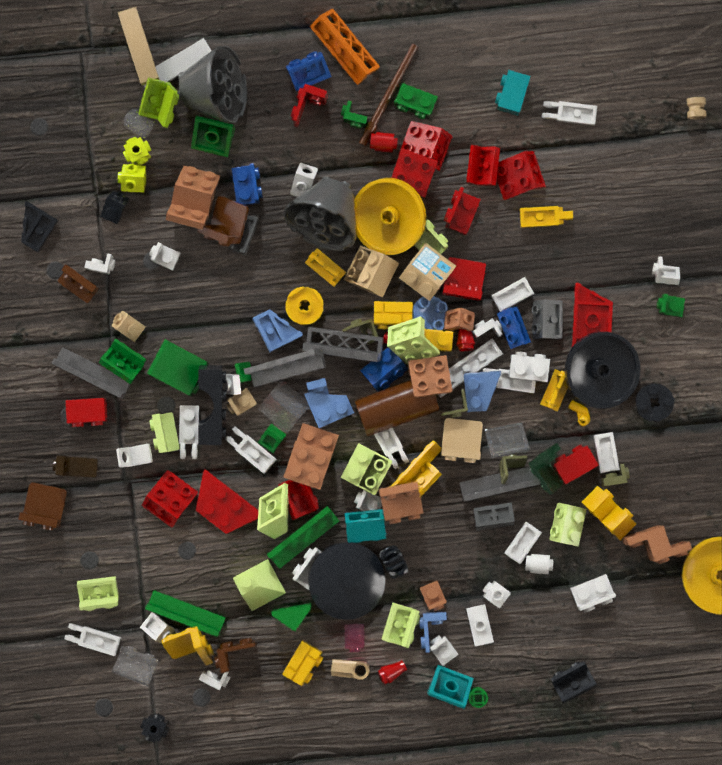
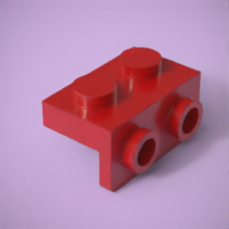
(483, 165)
(300, 499)

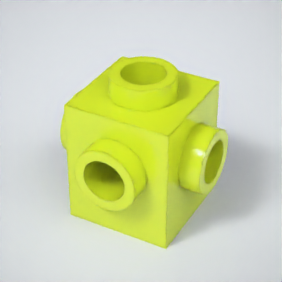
(140, 157)
(132, 178)

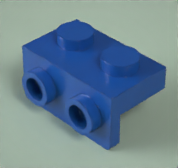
(513, 327)
(385, 371)

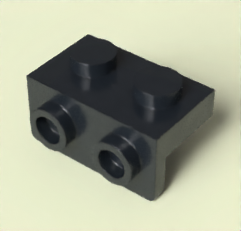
(573, 681)

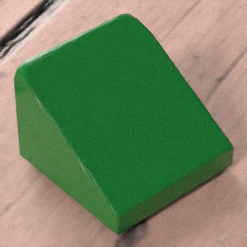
(240, 371)
(272, 438)

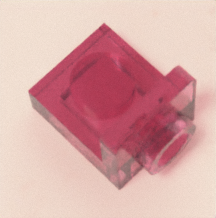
(354, 637)

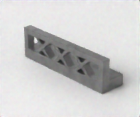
(346, 351)
(286, 367)
(91, 373)
(492, 484)

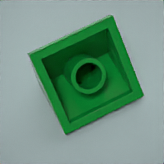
(212, 136)
(292, 615)

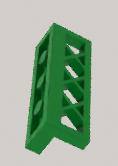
(303, 537)
(185, 613)

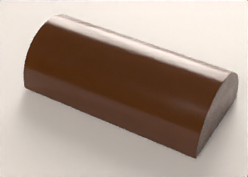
(393, 408)

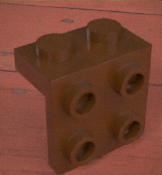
(227, 222)
(43, 506)
(222, 659)

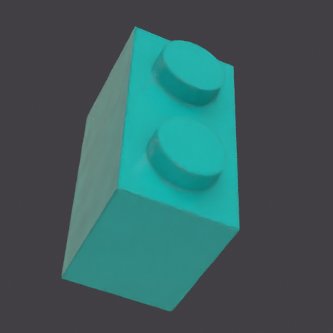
(513, 92)
(365, 526)

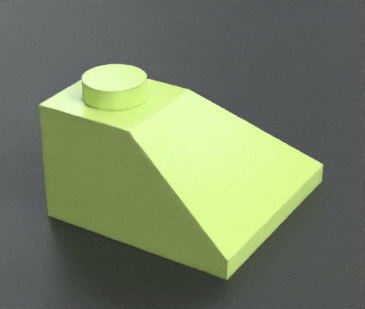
(274, 512)
(259, 585)

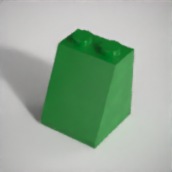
(177, 368)

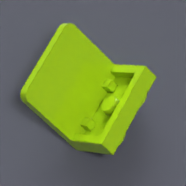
(159, 101)

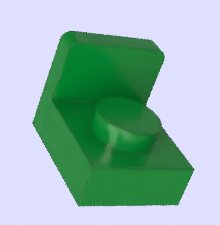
(670, 305)

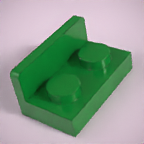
(415, 101)

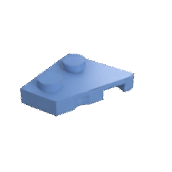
(274, 330)
(480, 389)
(328, 407)

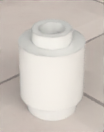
(539, 564)

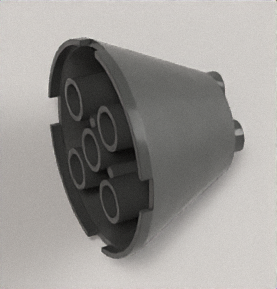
(215, 85)
(324, 215)

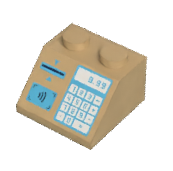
(427, 272)

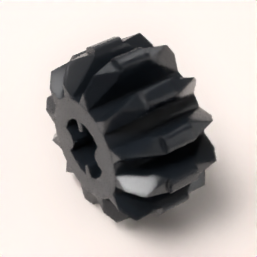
(393, 561)

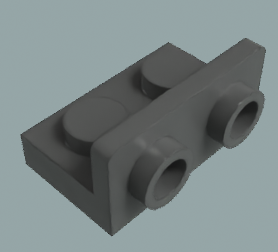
(547, 319)

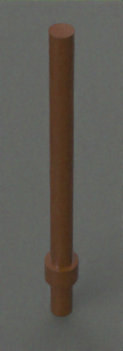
(371, 126)

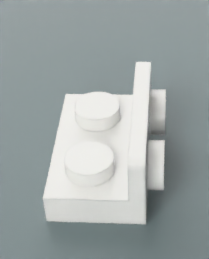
(592, 593)

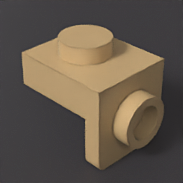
(128, 326)

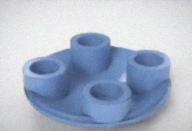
(431, 311)

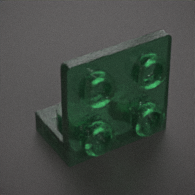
(541, 468)

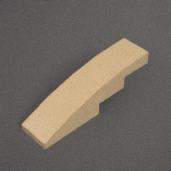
(138, 45)

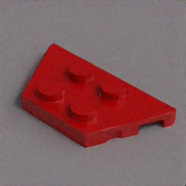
(590, 313)
(223, 505)

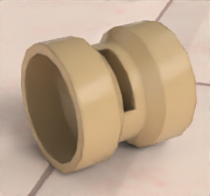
(696, 108)

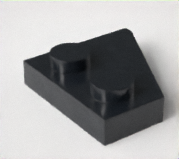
(36, 227)

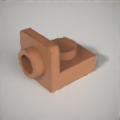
(459, 319)
(433, 596)

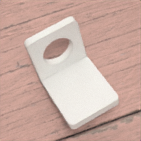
(302, 180)
(135, 455)

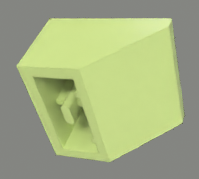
(366, 469)

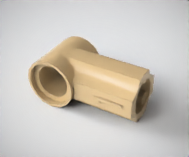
(347, 668)

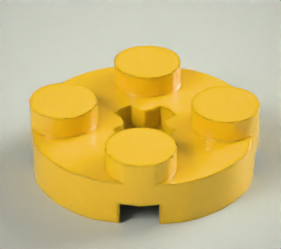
(307, 295)

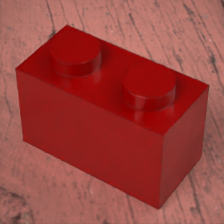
(86, 411)
(575, 464)

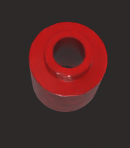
(383, 142)

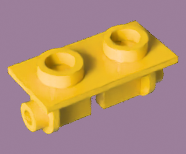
(325, 267)
(555, 391)

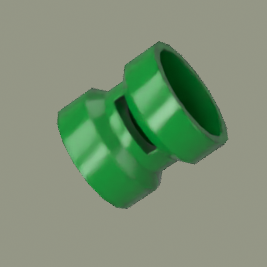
(475, 697)

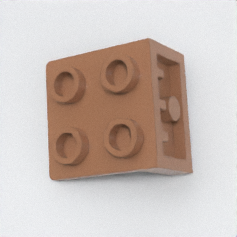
(430, 376)

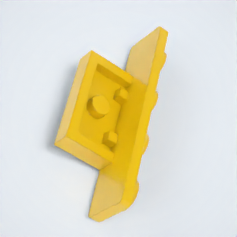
(421, 469)

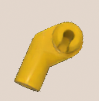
(582, 412)

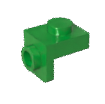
(355, 120)

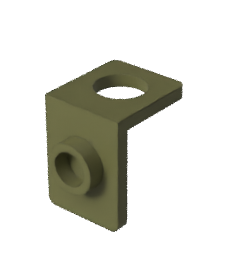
(363, 326)
(457, 413)
(510, 461)

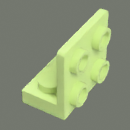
(409, 342)

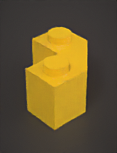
(615, 519)

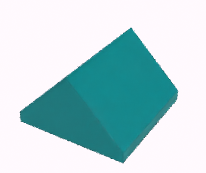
(450, 686)

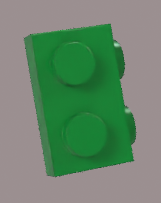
(123, 361)

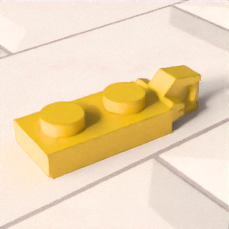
(544, 216)

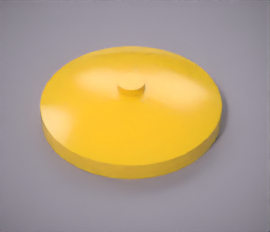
(389, 216)
(704, 575)

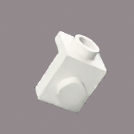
(666, 274)
(482, 327)
(495, 593)

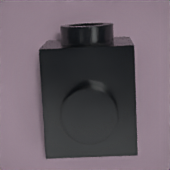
(114, 207)

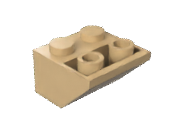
(371, 271)

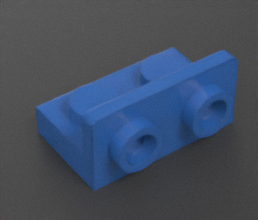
(308, 70)
(246, 184)

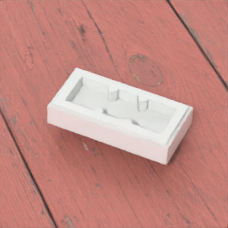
(512, 294)
(606, 452)
(522, 542)
(479, 625)

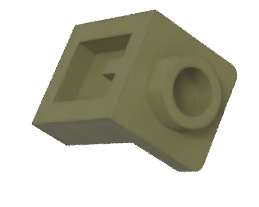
(613, 479)

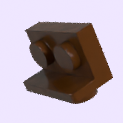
(77, 284)

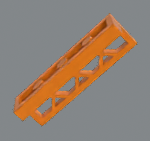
(342, 47)

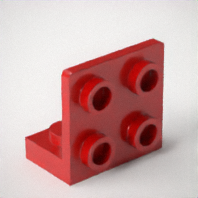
(315, 95)
(427, 141)
(415, 170)
(519, 175)
(462, 212)
(465, 279)
(169, 498)

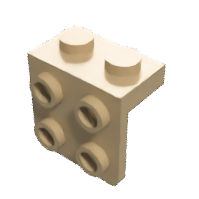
(461, 440)

